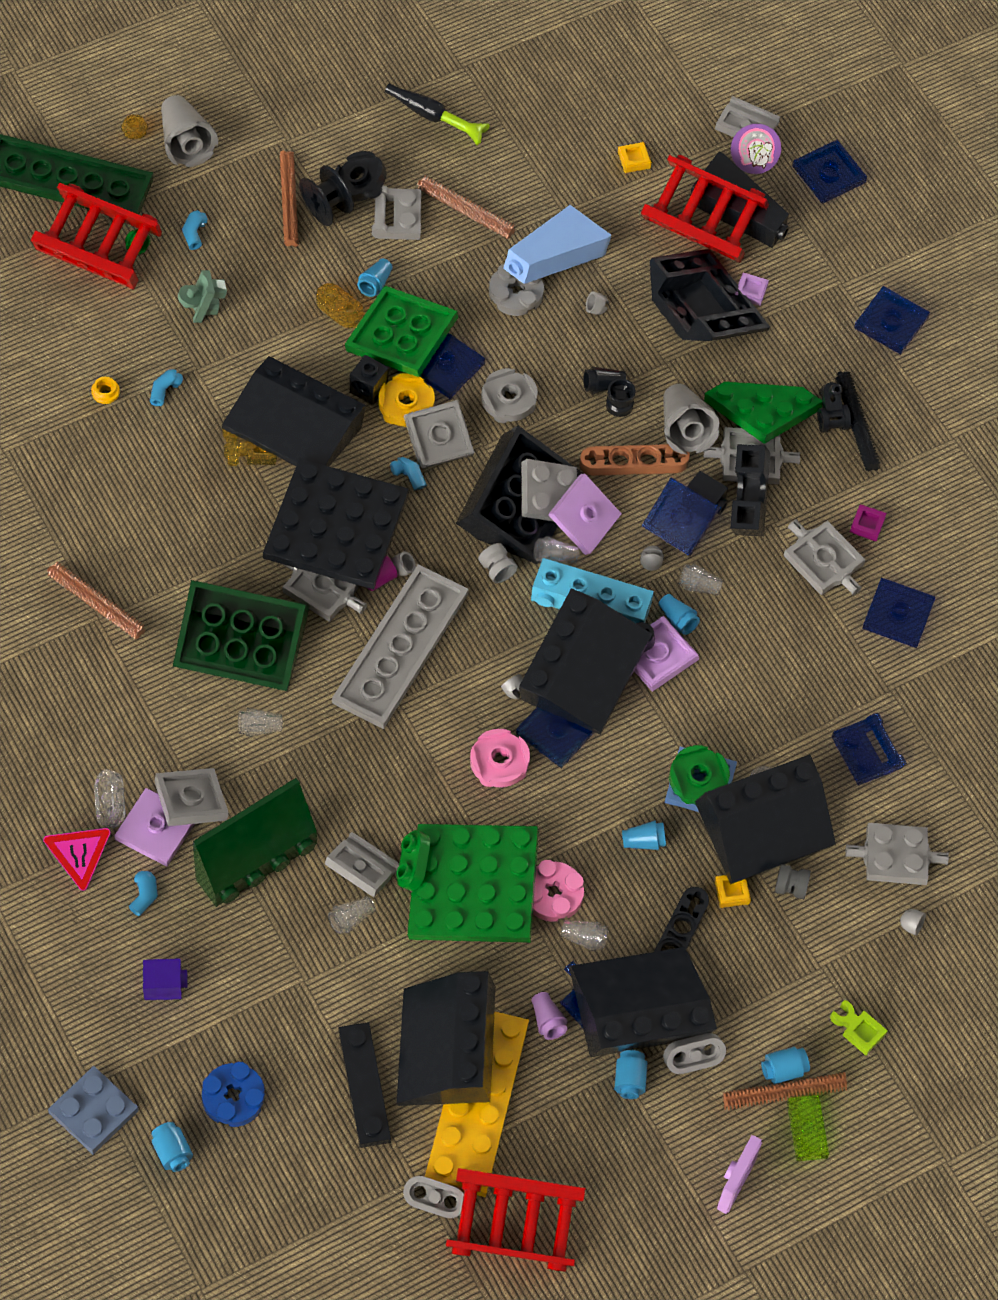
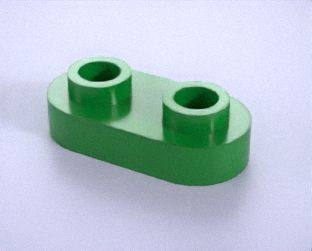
(413, 860)

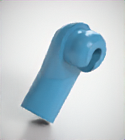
(193, 222)
(160, 385)
(409, 469)

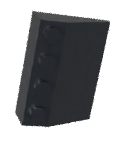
(294, 415)
(495, 503)
(584, 662)
(768, 819)
(641, 1001)
(447, 1040)

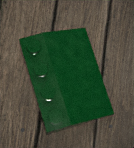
(240, 635)
(254, 843)

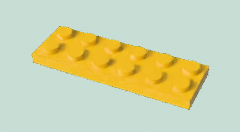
(472, 1131)

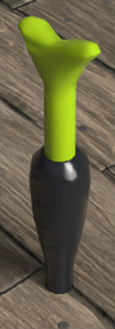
(436, 112)

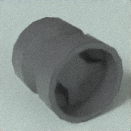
(792, 881)

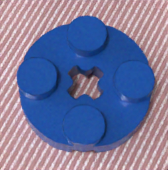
(238, 1077)

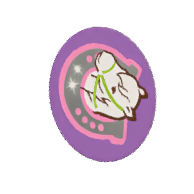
(755, 148)

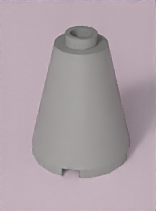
(186, 133)
(688, 420)

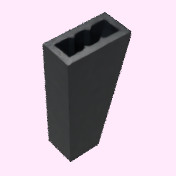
(765, 225)

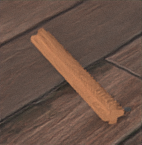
(289, 198)
(466, 208)
(96, 601)
(784, 1090)

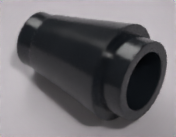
(598, 379)

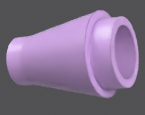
(549, 1018)

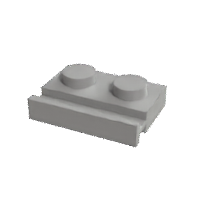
(740, 114)
(362, 864)

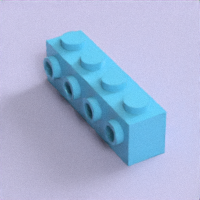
(557, 579)

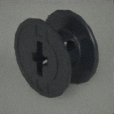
(325, 196)

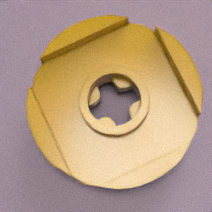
(396, 389)

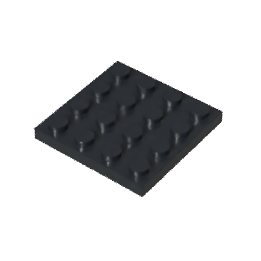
(336, 523)

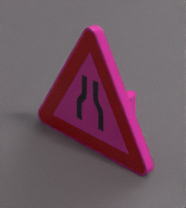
(78, 852)

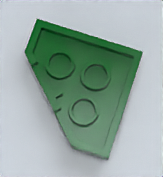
(763, 408)

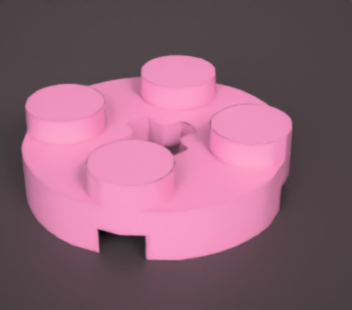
(495, 773)
(569, 883)

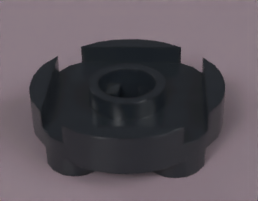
(373, 179)

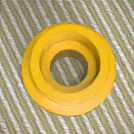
(103, 384)

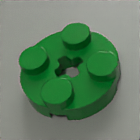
(697, 758)

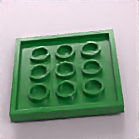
(476, 884)

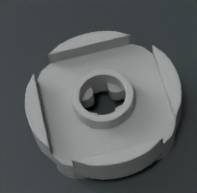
(513, 303)
(509, 409)

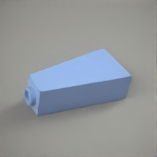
(557, 246)

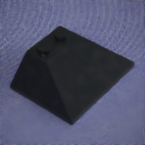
(701, 298)

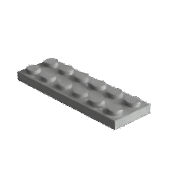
(400, 646)

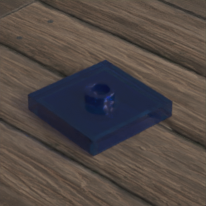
(829, 171)
(892, 320)
(451, 366)
(680, 516)
(898, 612)
(553, 735)

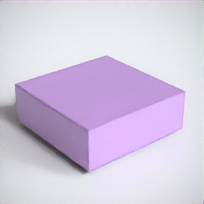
(753, 287)

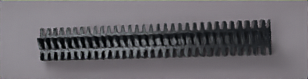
(858, 423)

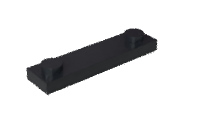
(364, 1085)

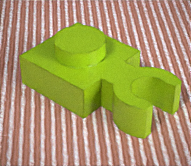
(861, 1030)

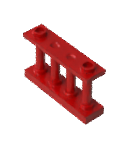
(706, 235)
(99, 261)
(504, 1189)

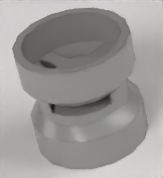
(498, 563)

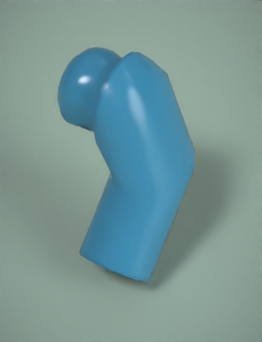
(147, 892)

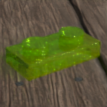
(807, 1128)

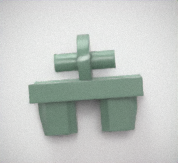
(203, 296)

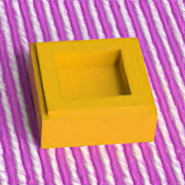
(634, 157)
(733, 894)

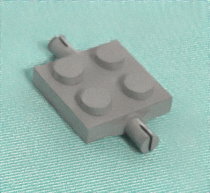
(728, 452)
(824, 557)
(322, 593)
(896, 854)

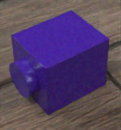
(163, 979)

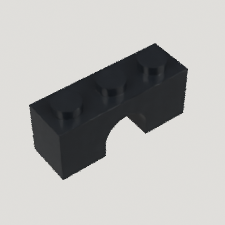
(751, 499)

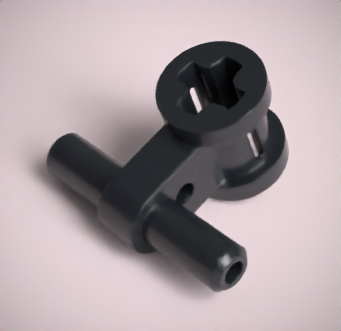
(832, 409)

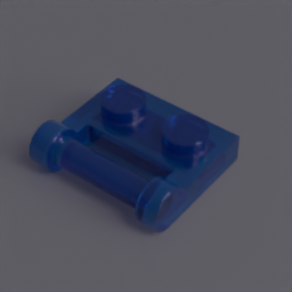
(860, 753)

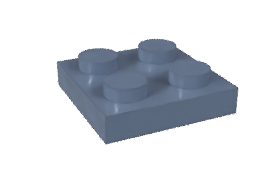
(93, 1110)

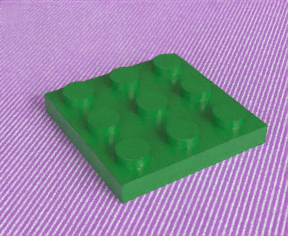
(401, 331)

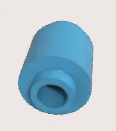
(785, 1065)
(631, 1074)
(171, 1147)

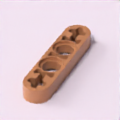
(635, 464)

